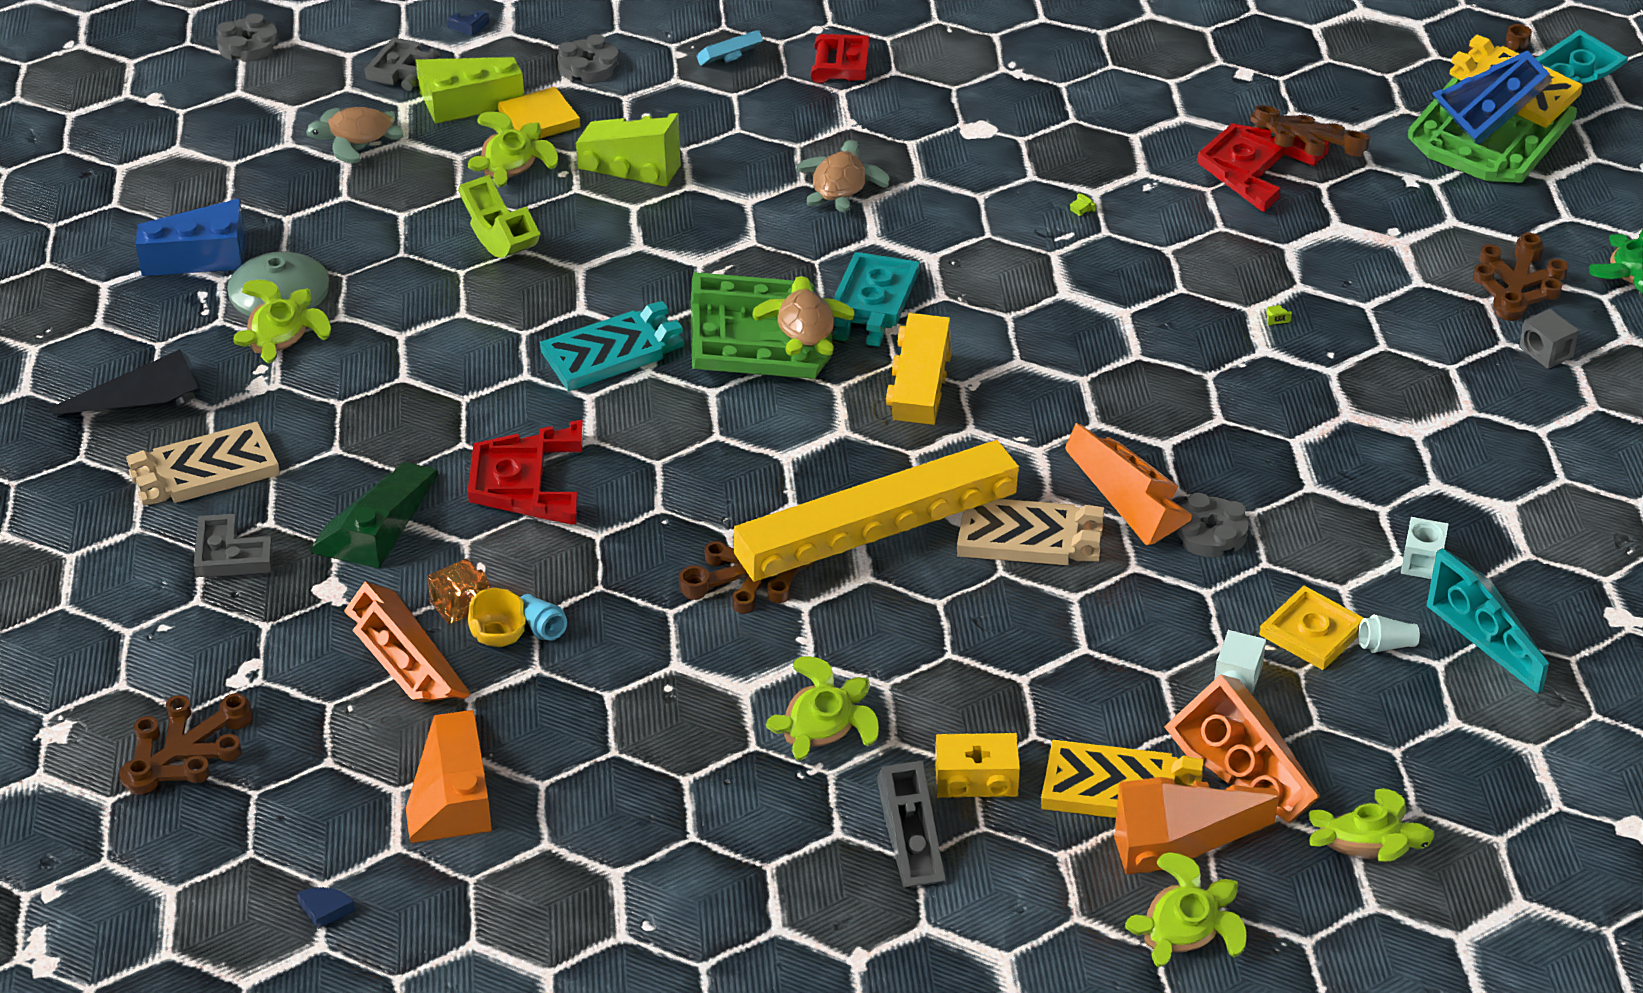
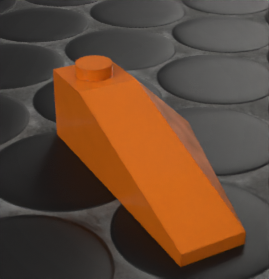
(1242, 745)
(450, 782)
(1185, 820)

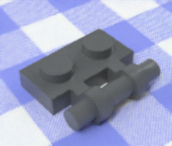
(395, 63)

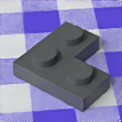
(223, 554)

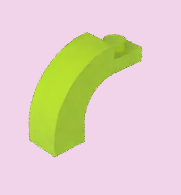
(496, 227)

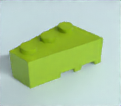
(467, 85)

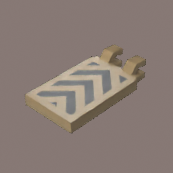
(203, 465)
(1031, 532)

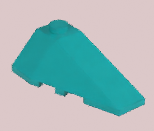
(1582, 58)
(1482, 615)

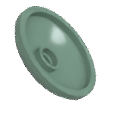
(285, 269)

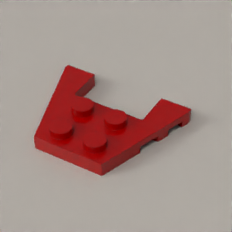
(1245, 154)
(510, 471)

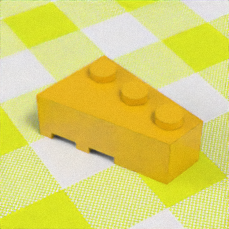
(920, 368)

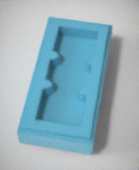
(729, 49)

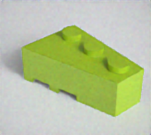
(632, 150)

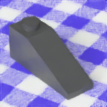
(911, 823)

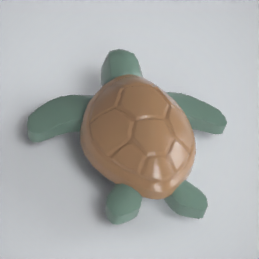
(353, 130)
(840, 176)

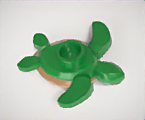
(1625, 261)

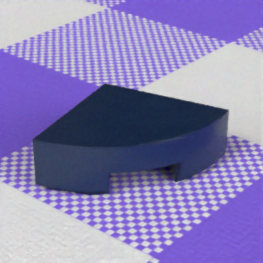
(469, 23)
(325, 904)

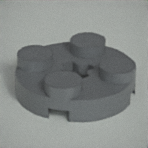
(247, 37)
(588, 59)
(1229, 524)

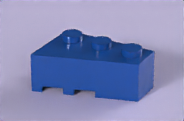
(1494, 96)
(193, 241)

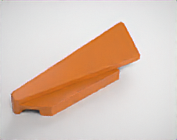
(1129, 484)
(402, 645)

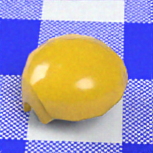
(496, 617)

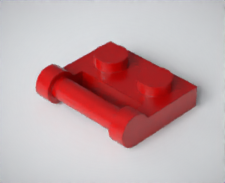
(850, 58)

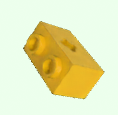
(977, 765)

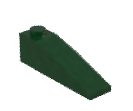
(375, 521)

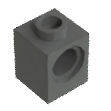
(1548, 338)

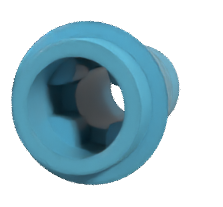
(544, 618)

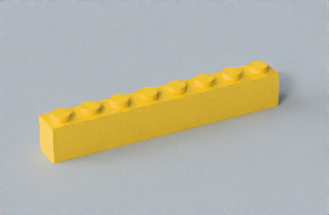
(875, 510)

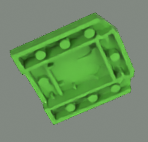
(1502, 157)
(729, 337)

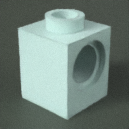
(1422, 543)
(1241, 658)

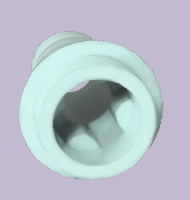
(1387, 634)

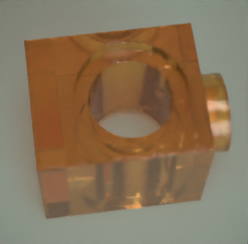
(454, 588)

